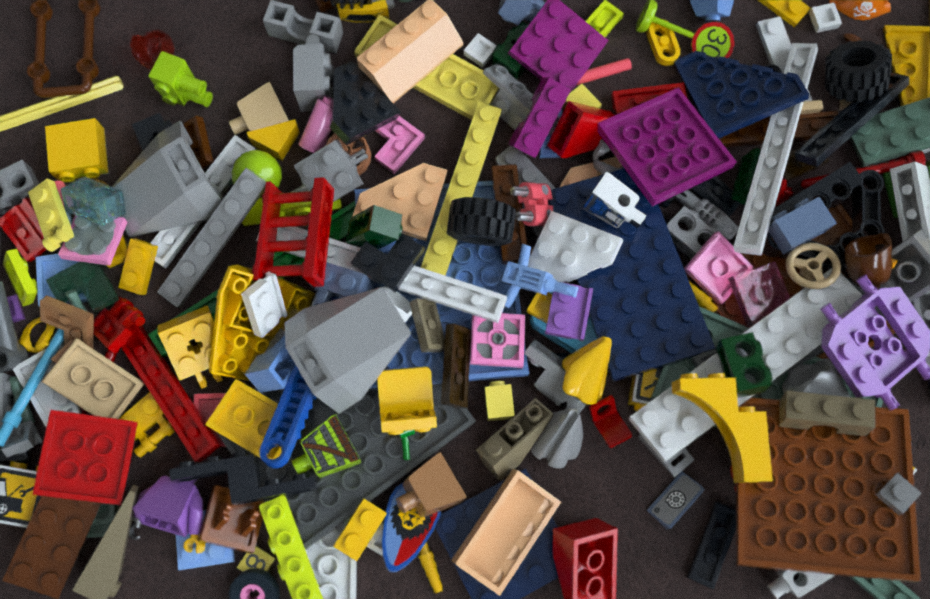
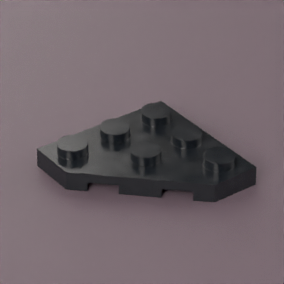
(358, 104)

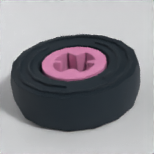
(254, 579)

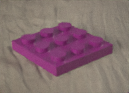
(558, 44)

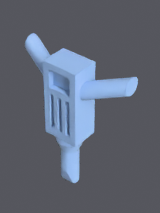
(531, 279)

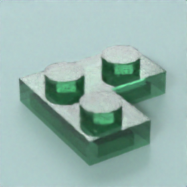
(84, 278)

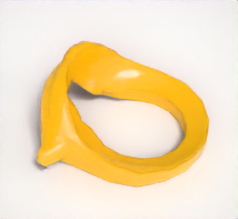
(42, 342)

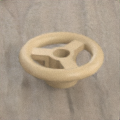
(810, 277)

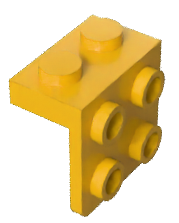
(406, 400)

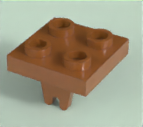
(231, 524)

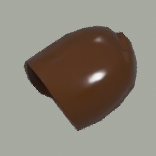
(863, 259)

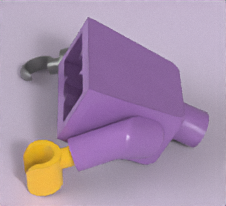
(173, 509)

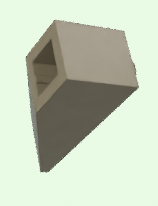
(514, 440)

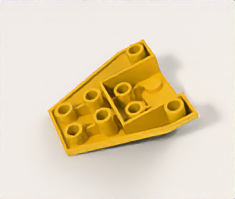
(233, 337)

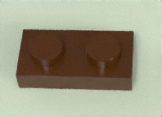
(196, 129)

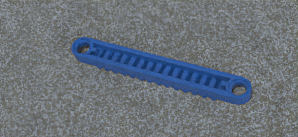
(288, 419)

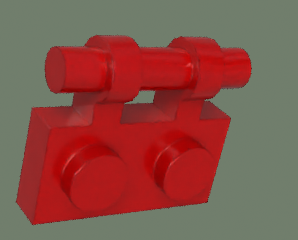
(113, 325)

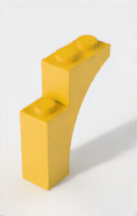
(741, 427)

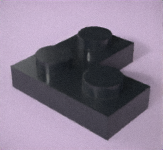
(391, 268)

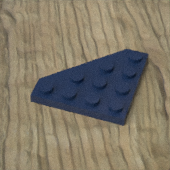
(734, 93)

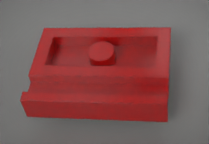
(24, 230)

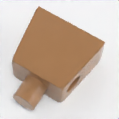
(431, 488)

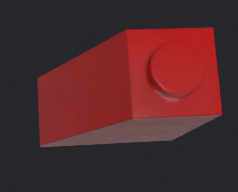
(577, 130)

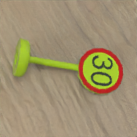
(711, 38)

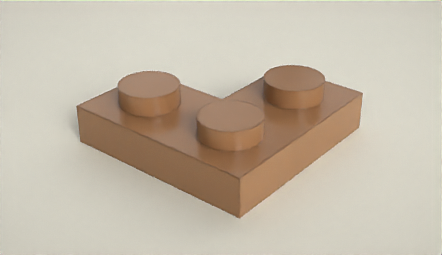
(73, 320)

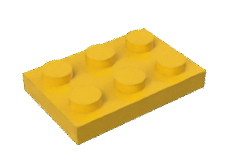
(244, 418)

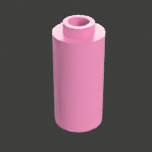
(318, 126)

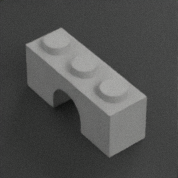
(286, 24)

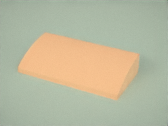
(506, 531)

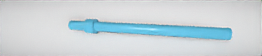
(13, 418)

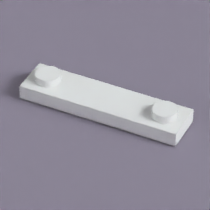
(775, 42)

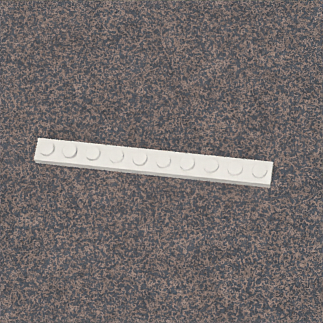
(773, 159)
(418, 282)

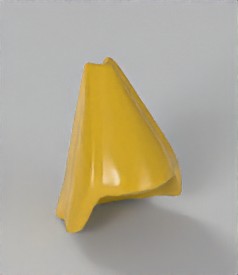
(587, 371)

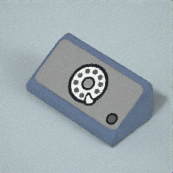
(675, 500)

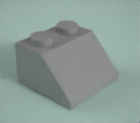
(913, 266)

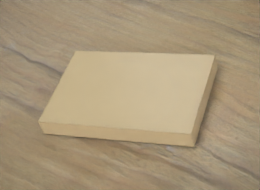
(93, 381)

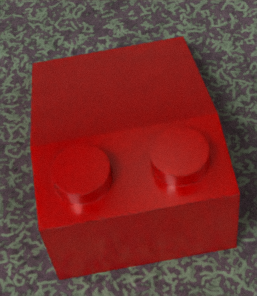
(586, 559)

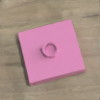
(714, 266)

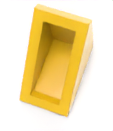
(275, 138)

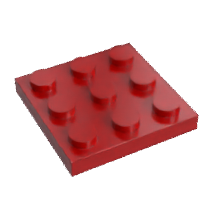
(85, 457)

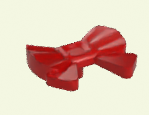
(784, 193)

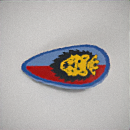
(404, 533)

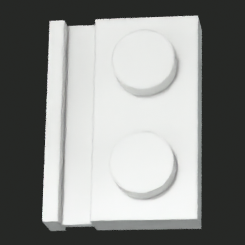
(264, 304)

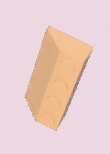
(410, 50)

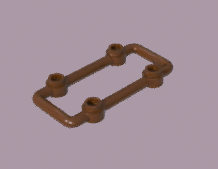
(85, 66)

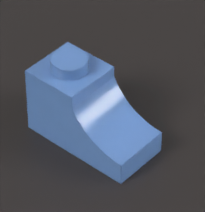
(271, 369)

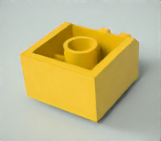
(176, 338)

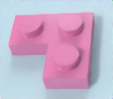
(401, 143)

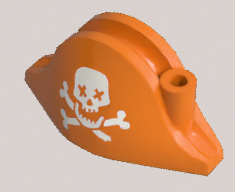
(862, 8)

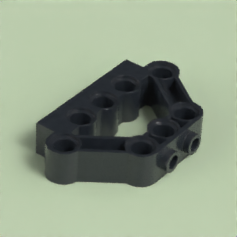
(865, 209)

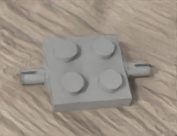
(335, 166)

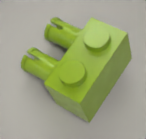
(177, 83)

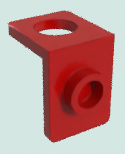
(609, 422)

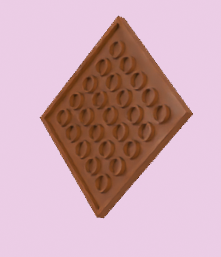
(824, 501)

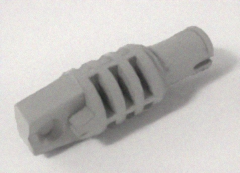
(709, 214)

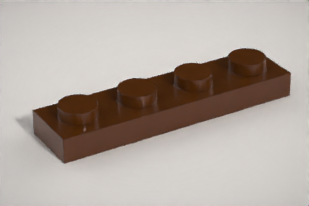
(503, 179)

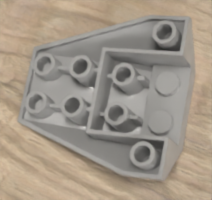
(166, 186)
(345, 345)

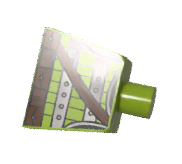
(326, 450)

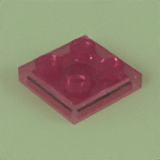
(759, 292)

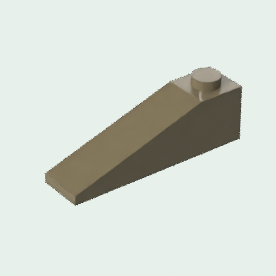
(106, 563)

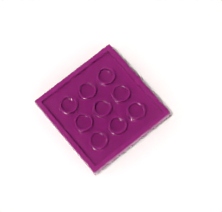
(665, 146)

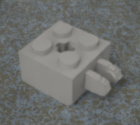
(311, 73)

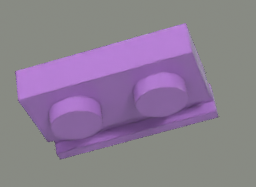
(569, 314)

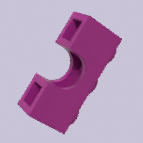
(545, 108)

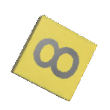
(258, 559)

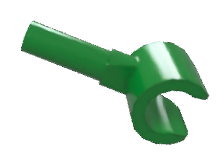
(405, 443)

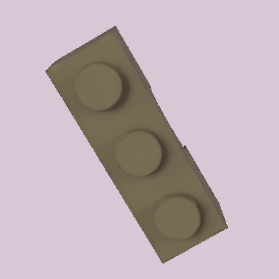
(847, 414)

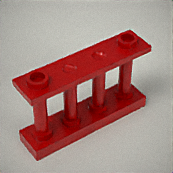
(315, 243)

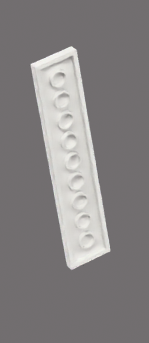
(786, 338)

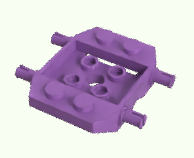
(877, 369)

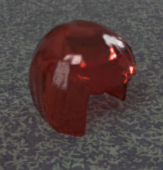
(148, 47)

